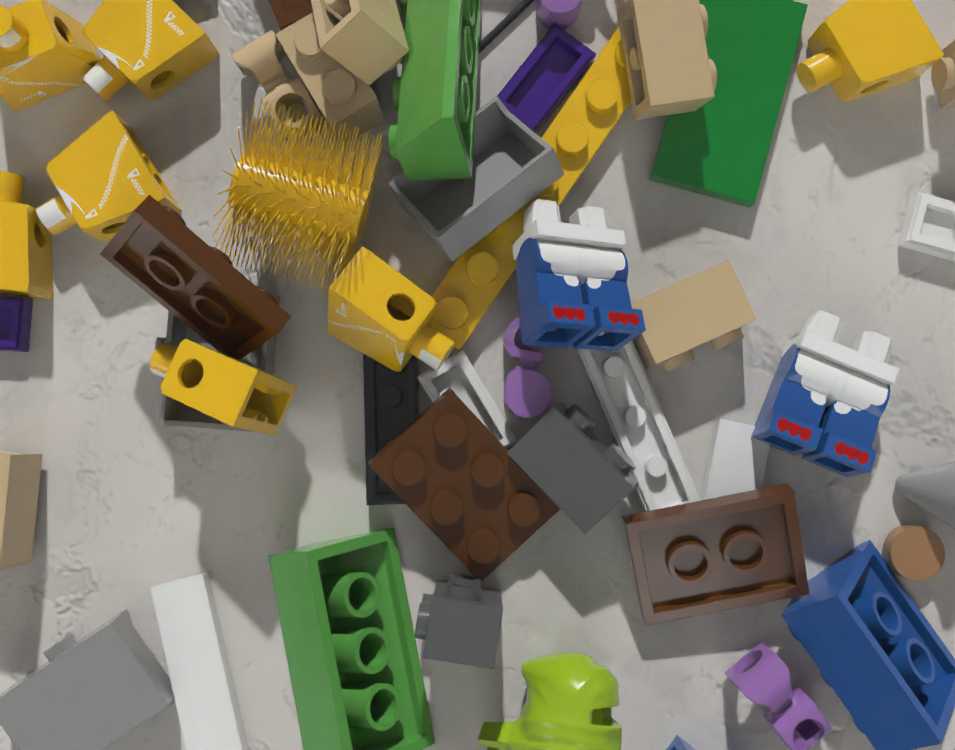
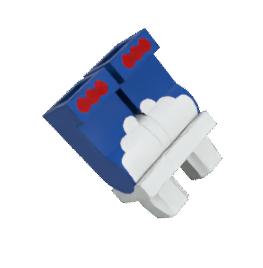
(573, 281)
(828, 396)

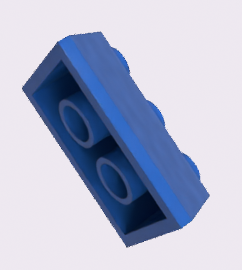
(876, 651)

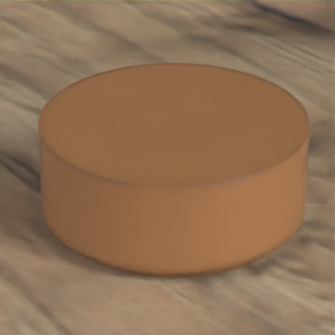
(914, 552)

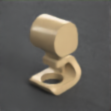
(261, 59)

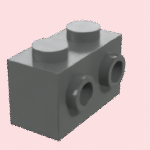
(575, 465)
(460, 622)

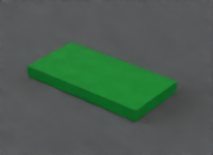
(728, 139)

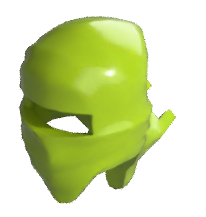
(563, 709)

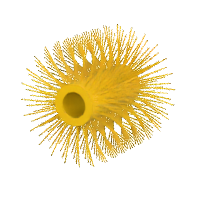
(300, 197)

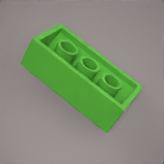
(437, 90)
(351, 645)

